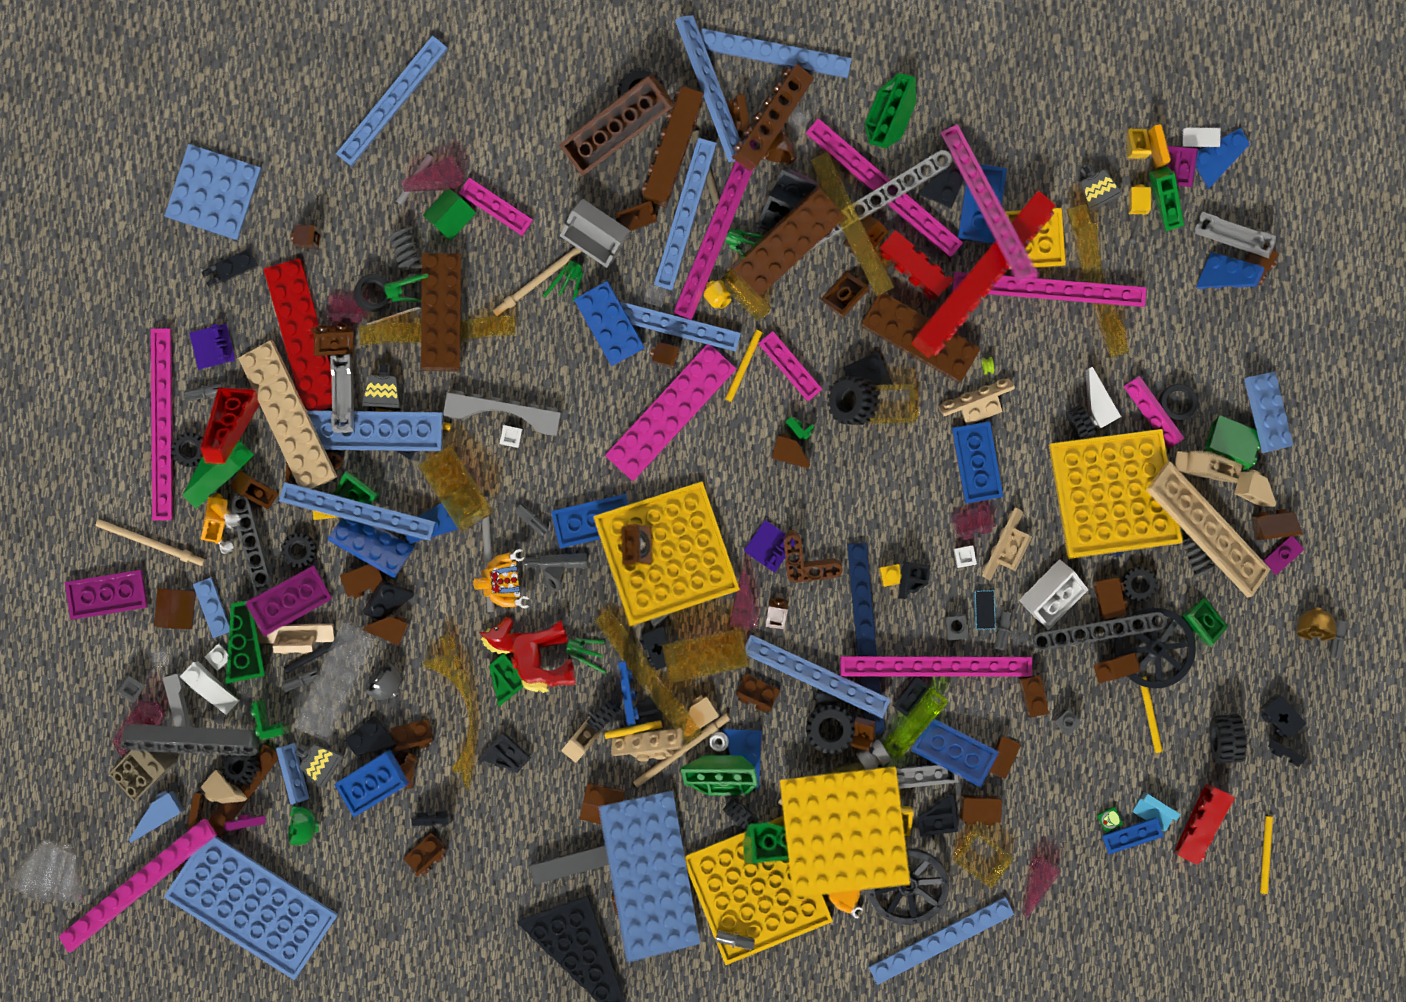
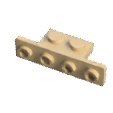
(979, 403)
(1009, 547)
(297, 637)
(648, 745)

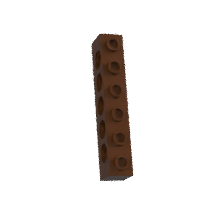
(800, 81)

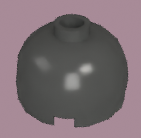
(384, 683)

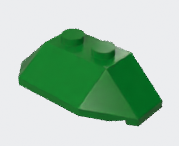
(891, 111)
(720, 775)

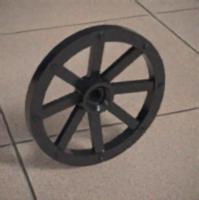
(1151, 643)
(913, 888)

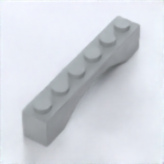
(463, 406)

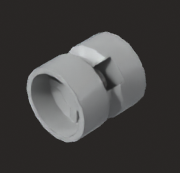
(874, 756)

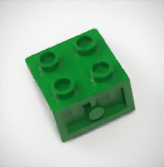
(262, 728)

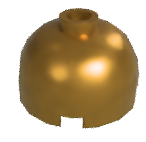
(1316, 624)

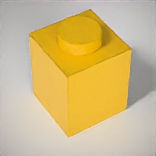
(1139, 199)
(890, 575)

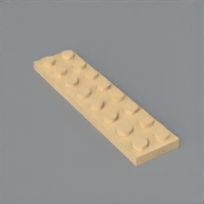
(287, 416)
(1208, 529)

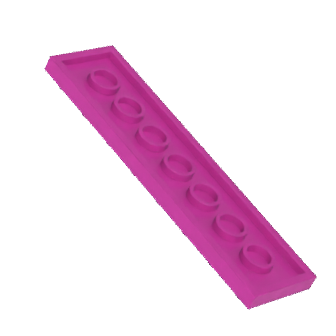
(670, 412)

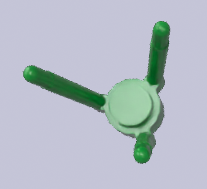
(736, 238)
(571, 272)
(394, 289)
(575, 649)

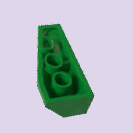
(211, 476)
(765, 843)

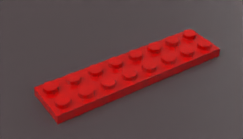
(295, 318)

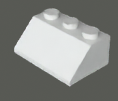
(1054, 594)

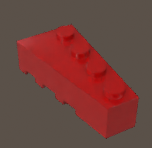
(915, 266)
(227, 422)
(1203, 824)

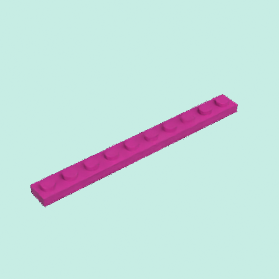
(873, 179)
(989, 204)
(713, 241)
(1065, 290)
(161, 424)
(936, 666)
(137, 885)

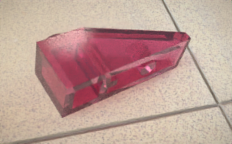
(439, 176)
(744, 609)
(143, 714)
(1039, 880)

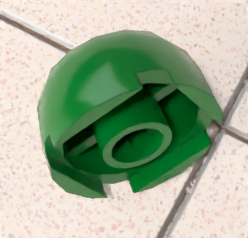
(301, 826)

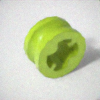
(987, 365)

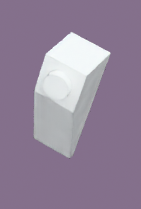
(1100, 405)
(209, 687)

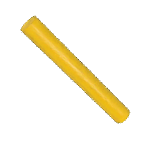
(633, 729)

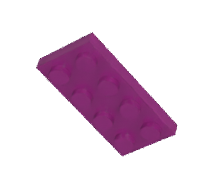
(106, 594)
(288, 600)

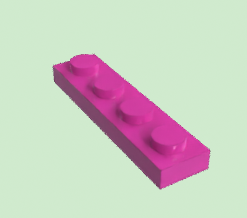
(495, 207)
(790, 366)
(1153, 411)

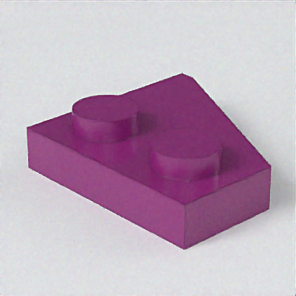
(1183, 164)

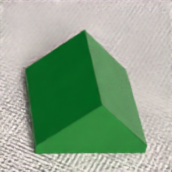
(449, 214)
(355, 489)
(1205, 622)

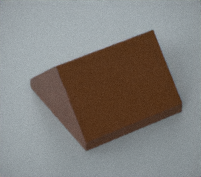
(844, 294)
(174, 608)

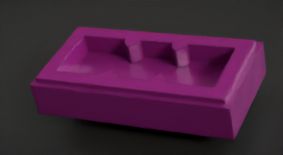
(1283, 555)
(244, 821)

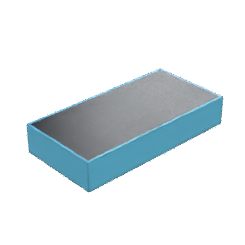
(984, 609)

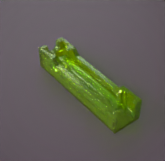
(915, 723)

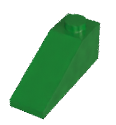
(1167, 197)

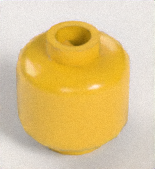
(717, 294)

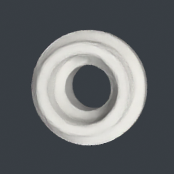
(713, 741)

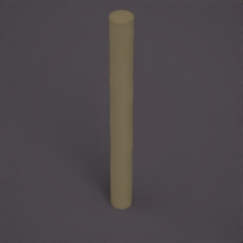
(710, 181)

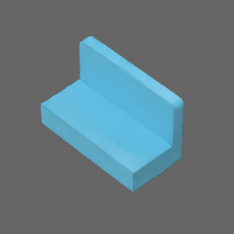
(1149, 808)

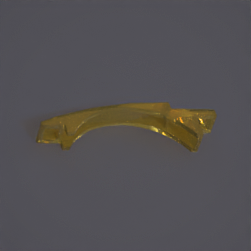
(852, 227)
(1086, 247)
(410, 333)
(448, 666)
(647, 677)

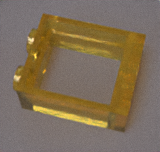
(913, 412)
(998, 869)

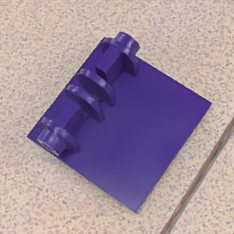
(212, 346)
(768, 546)

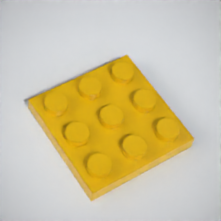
(1048, 245)

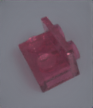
(345, 307)
(972, 522)

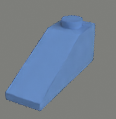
(159, 812)

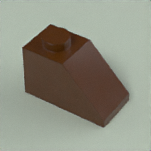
(306, 237)
(665, 354)
(789, 451)
(254, 489)
(391, 628)
(1116, 667)

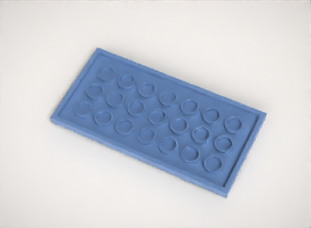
(649, 875)
(251, 906)

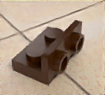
(739, 113)
(332, 339)
(757, 692)
(412, 735)
(425, 853)

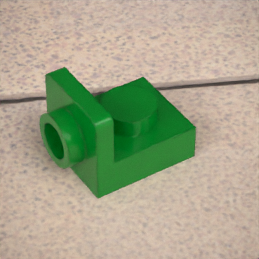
(796, 427)

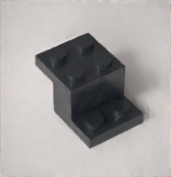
(786, 194)

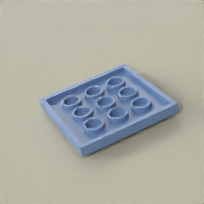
(213, 192)

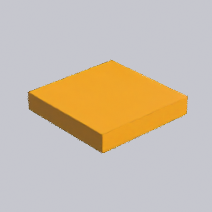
(1159, 147)

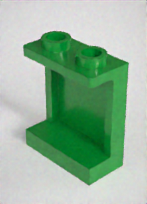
(1233, 442)

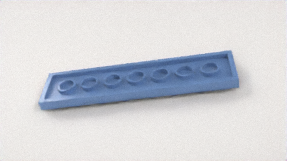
(382, 431)

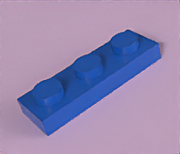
(1132, 835)

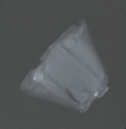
(48, 875)

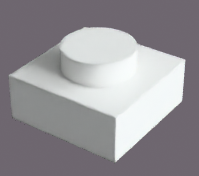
(511, 436)
(965, 556)
(217, 657)

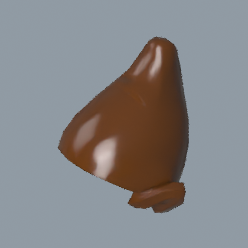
(781, 149)
(407, 766)

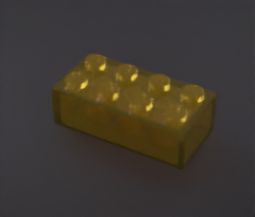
(456, 488)
(705, 655)

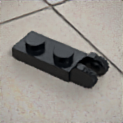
(231, 267)

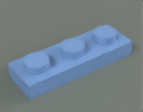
(212, 607)
(292, 773)

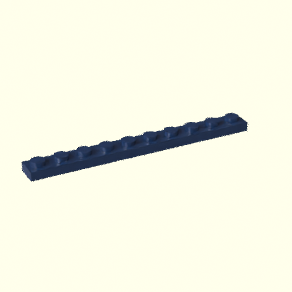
(863, 619)

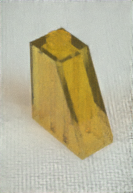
(745, 295)

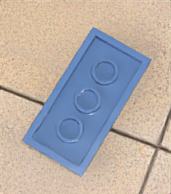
(1268, 412)

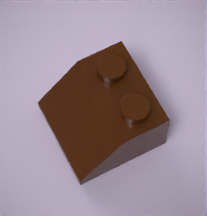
(1276, 525)
(596, 796)

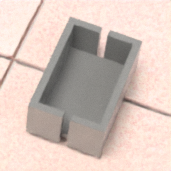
(594, 233)

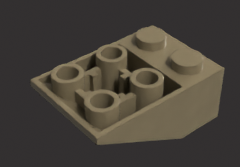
(141, 770)

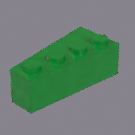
(244, 653)

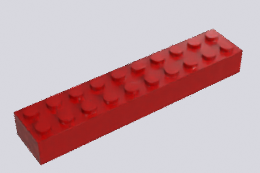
(980, 279)

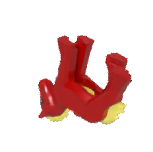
(528, 654)

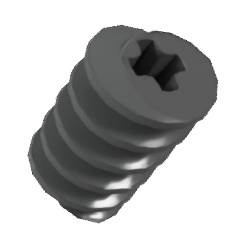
(404, 249)
(1199, 558)

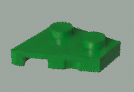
(505, 679)

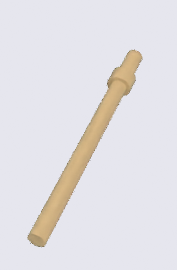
(509, 301)
(184, 555)
(711, 728)

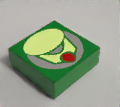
(1109, 819)

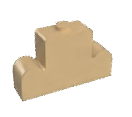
(1208, 466)

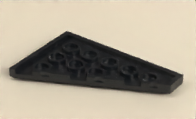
(575, 942)

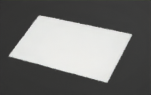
(1201, 137)

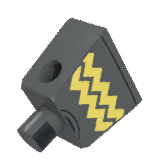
(1097, 188)
(382, 390)
(319, 762)

